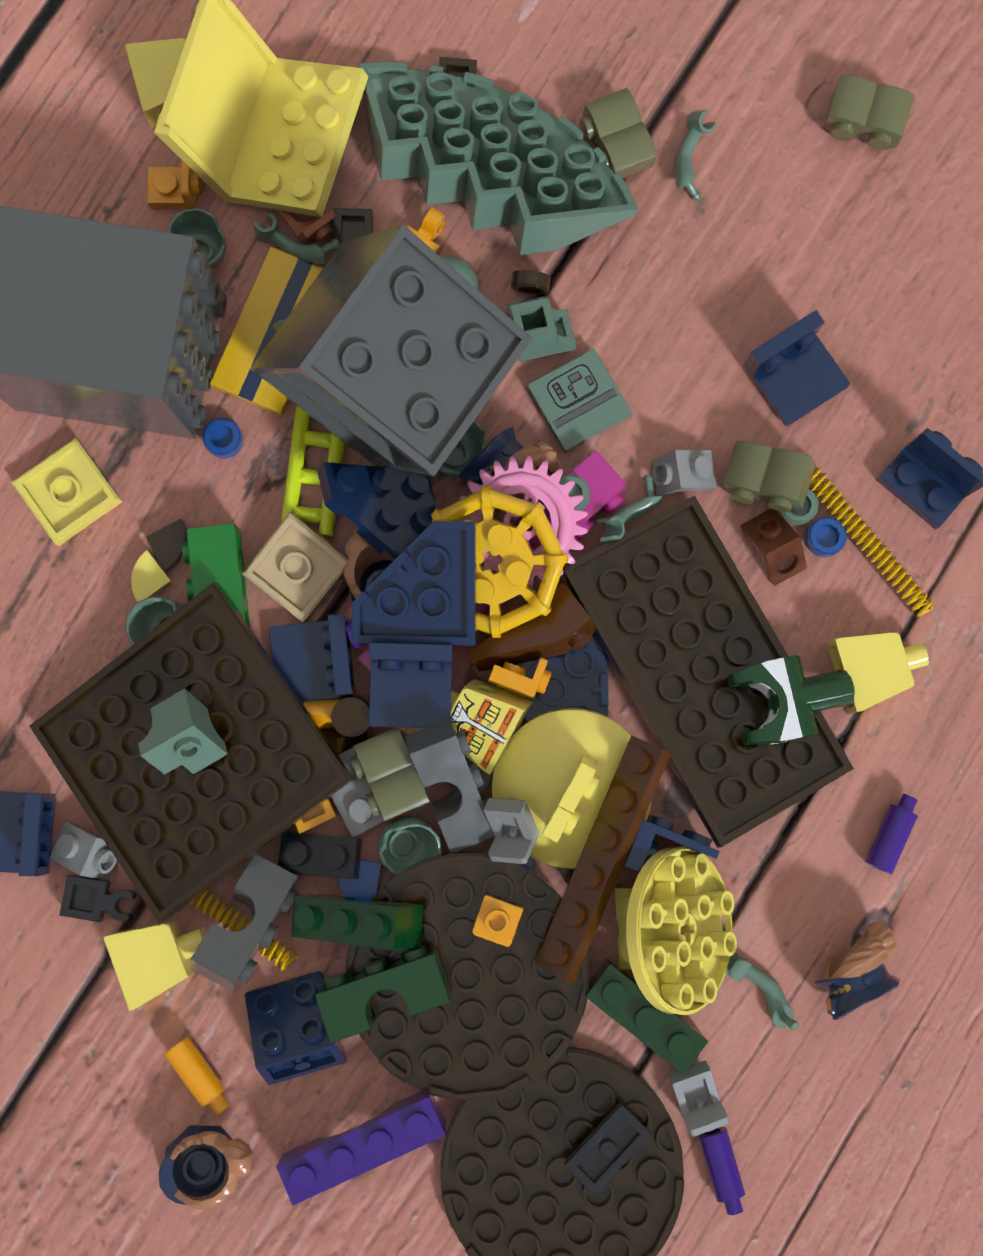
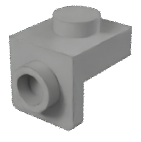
(684, 472)
(513, 830)
(83, 852)
(698, 1099)

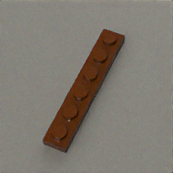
(602, 859)

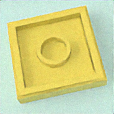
(66, 492)

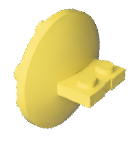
(563, 772)
(675, 930)

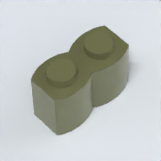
(868, 112)
(619, 132)
(769, 476)
(390, 775)

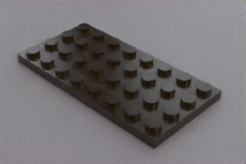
(674, 631)

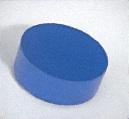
(223, 438)
(825, 537)

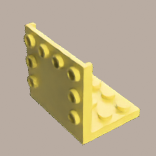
(256, 122)

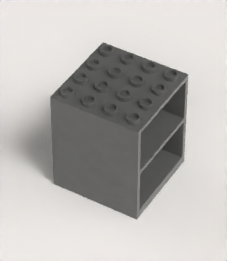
(106, 322)
(392, 351)

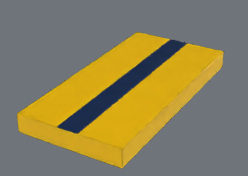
(273, 297)

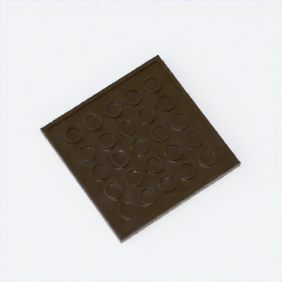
(182, 827)

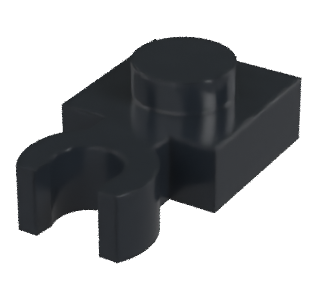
(90, 899)

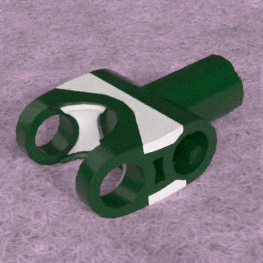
(792, 698)

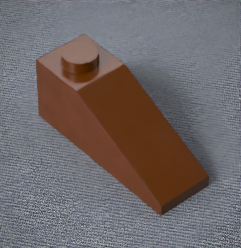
(545, 636)

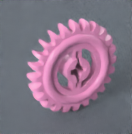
(537, 486)

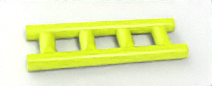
(297, 474)

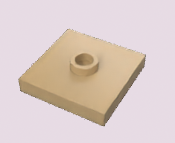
(296, 567)

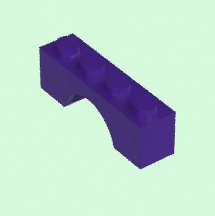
(353, 1152)

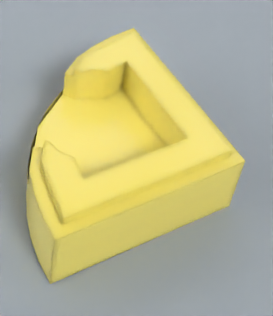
(148, 577)

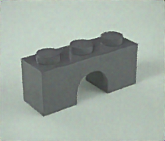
(440, 758)
(229, 955)

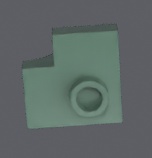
(547, 327)
(181, 735)

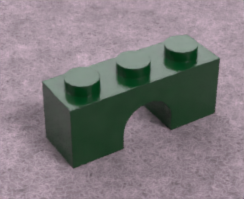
(357, 922)
(346, 1000)
(662, 1032)

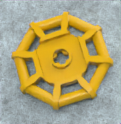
(516, 555)

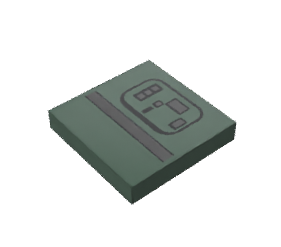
(579, 400)

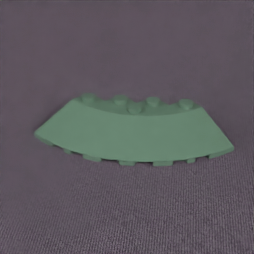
(493, 153)

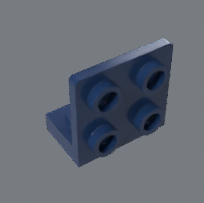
(796, 370)
(931, 477)
(315, 658)
(409, 684)
(26, 832)
(644, 846)
(290, 1030)

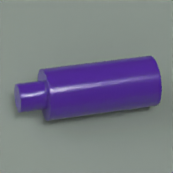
(893, 835)
(723, 1169)

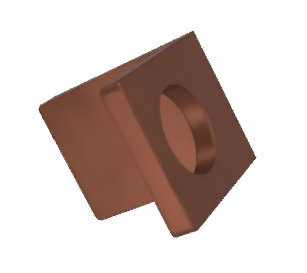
(314, 228)
(775, 540)

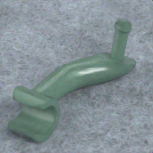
(683, 166)
(309, 253)
(615, 526)
(778, 1007)

